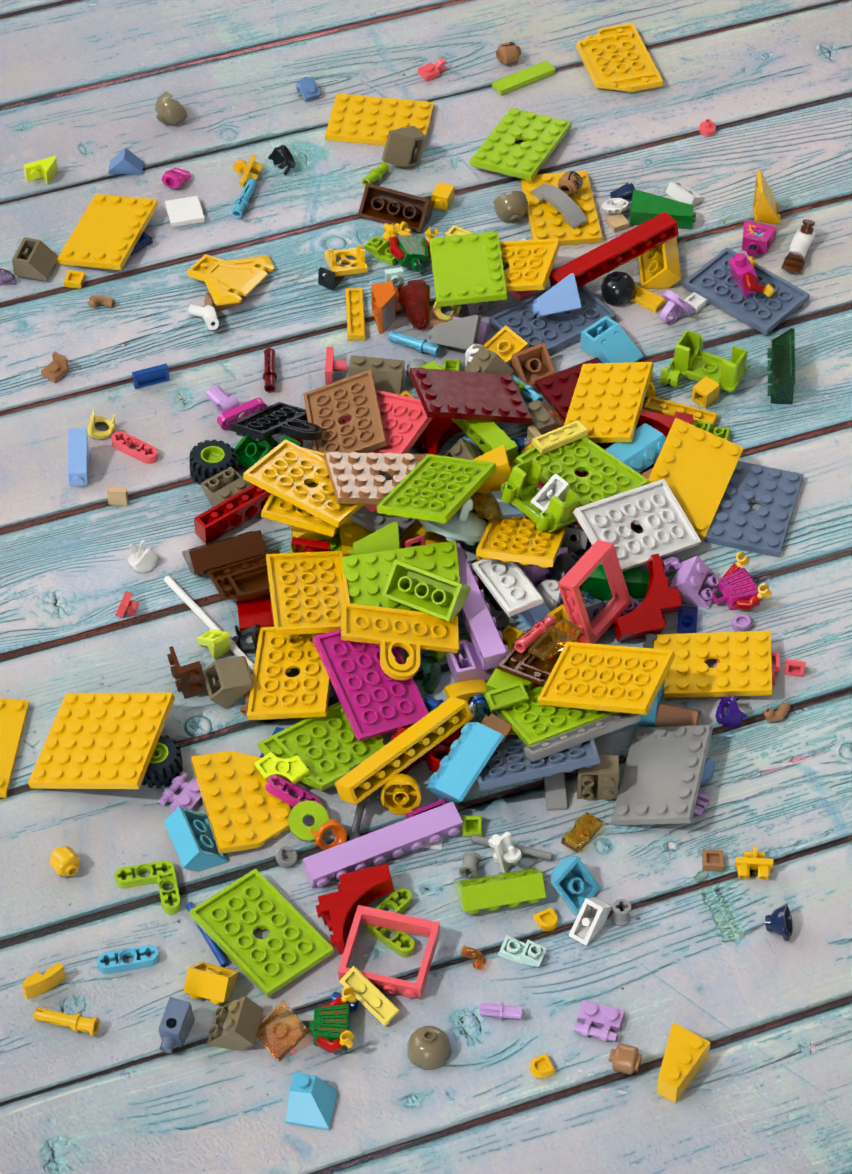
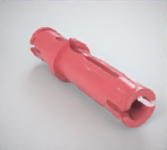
(534, 634)

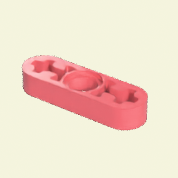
(145, 452)

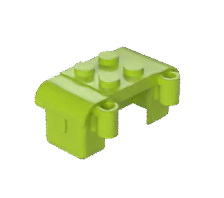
(697, 363)
(522, 489)

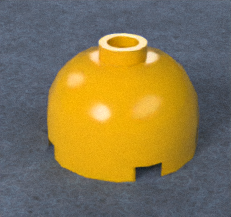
(401, 794)

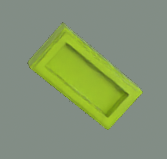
(506, 696)

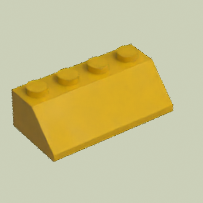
(660, 266)

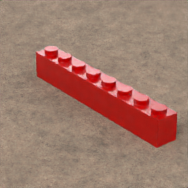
(618, 250)

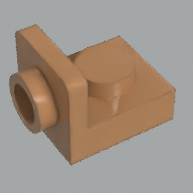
(56, 369)

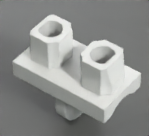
(505, 851)

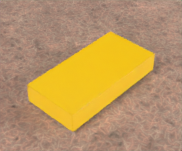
(648, 299)

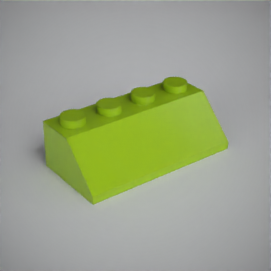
(425, 590)
(500, 890)

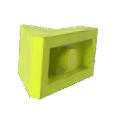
(42, 168)
(216, 641)

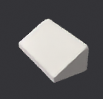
(684, 194)

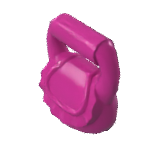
(175, 177)

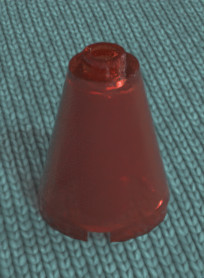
(415, 302)

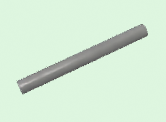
(524, 850)

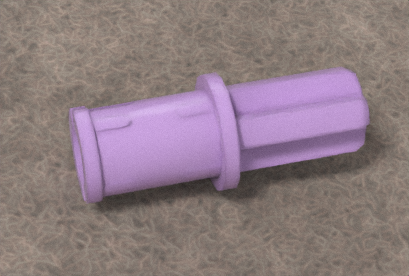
(501, 1011)

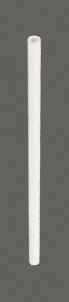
(204, 617)

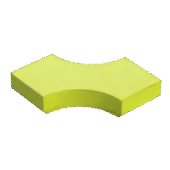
(293, 767)

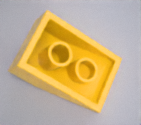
(764, 205)

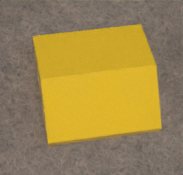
(505, 344)

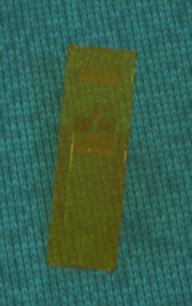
(486, 507)
(554, 639)

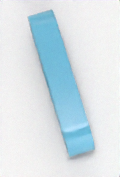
(135, 964)

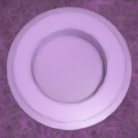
(741, 623)

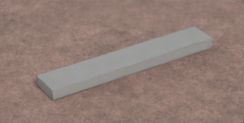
(580, 735)

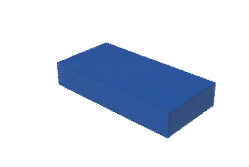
(150, 376)

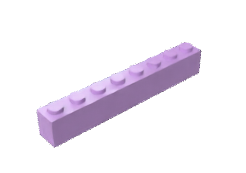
(478, 620)
(382, 844)

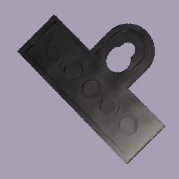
(277, 419)

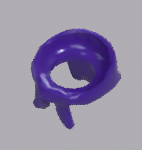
(733, 716)

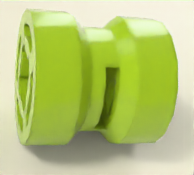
(670, 377)

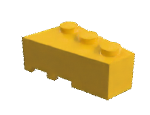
(681, 1061)

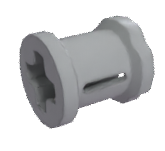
(469, 866)
(621, 911)

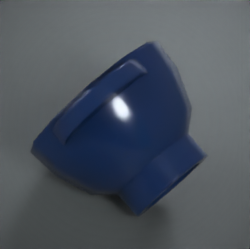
(780, 922)

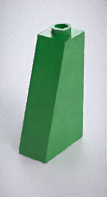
(647, 206)
(598, 586)

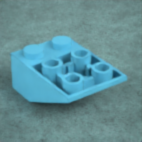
(609, 342)

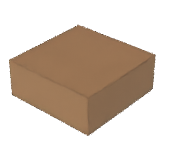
(712, 860)

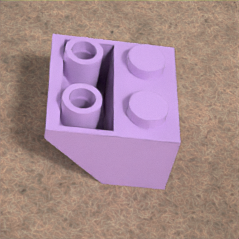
(695, 582)
(466, 664)

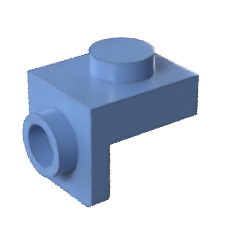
(308, 88)

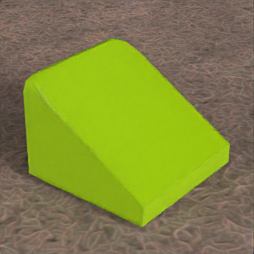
(471, 825)

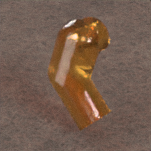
(474, 954)

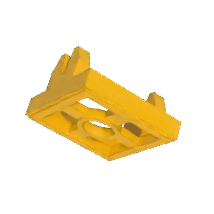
(342, 270)

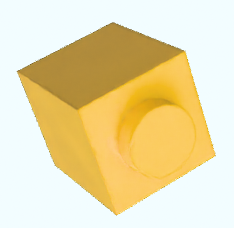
(443, 196)
(705, 392)

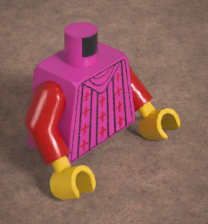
(744, 275)
(738, 588)

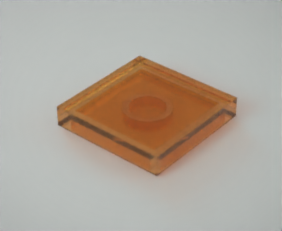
(281, 1030)

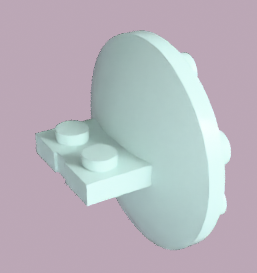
(462, 526)

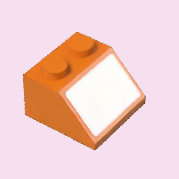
(384, 304)

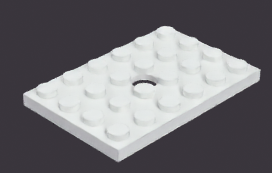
(651, 506)

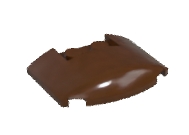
(242, 579)
(527, 665)

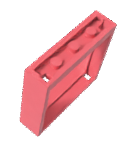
(569, 585)
(400, 923)

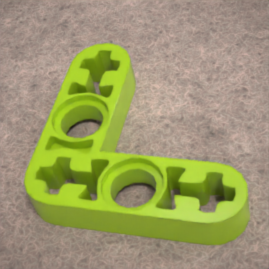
(161, 878)
(393, 943)

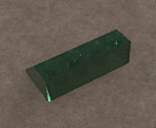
(781, 368)

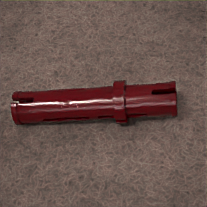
(269, 357)

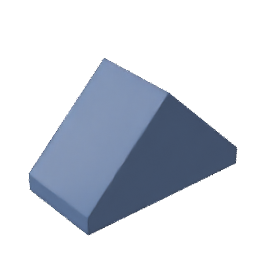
(126, 163)

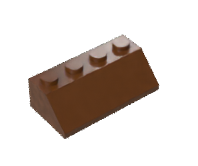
(395, 207)
(224, 552)

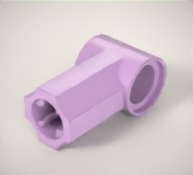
(221, 399)

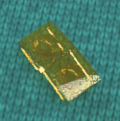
(582, 833)

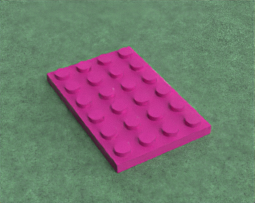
(368, 696)

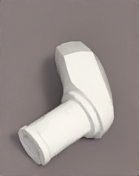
(208, 313)

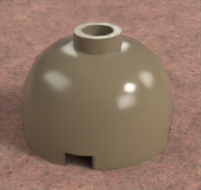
(169, 110)
(511, 207)
(428, 1048)

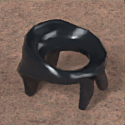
(282, 155)
(250, 648)

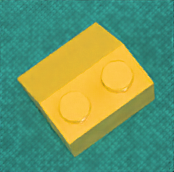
(210, 982)

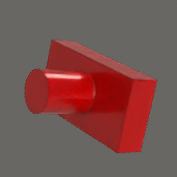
(306, 545)

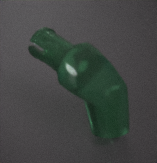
(432, 673)

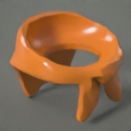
(338, 832)

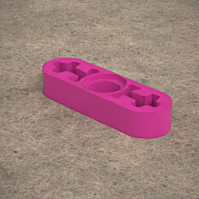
(232, 415)
(289, 787)

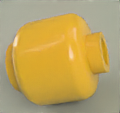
(64, 861)

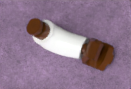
(799, 246)

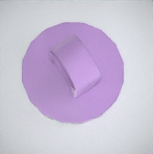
(674, 307)

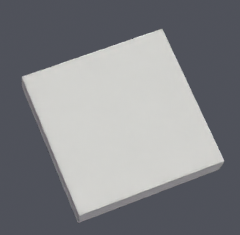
(184, 211)

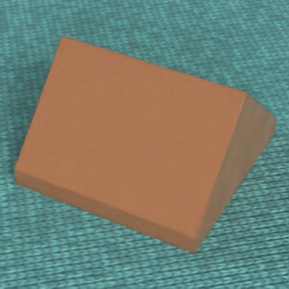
(532, 364)
(676, 715)

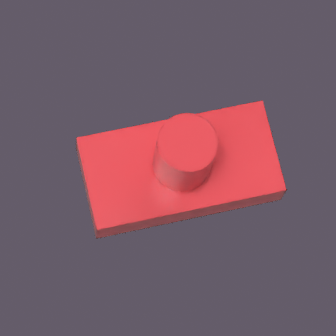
(332, 365)

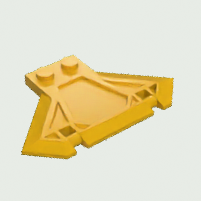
(231, 278)

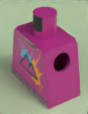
(757, 237)

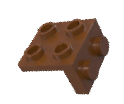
(189, 676)

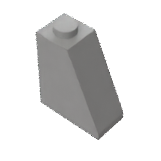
(457, 333)

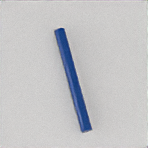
(213, 946)

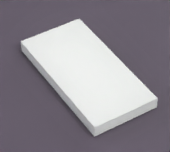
(508, 585)

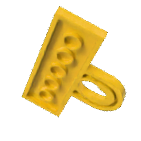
(398, 629)

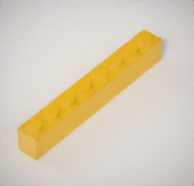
(403, 750)

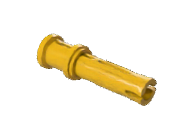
(75, 1022)

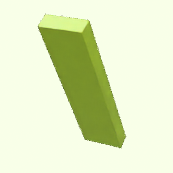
(523, 77)

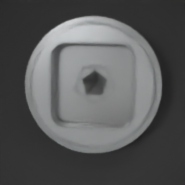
(286, 857)

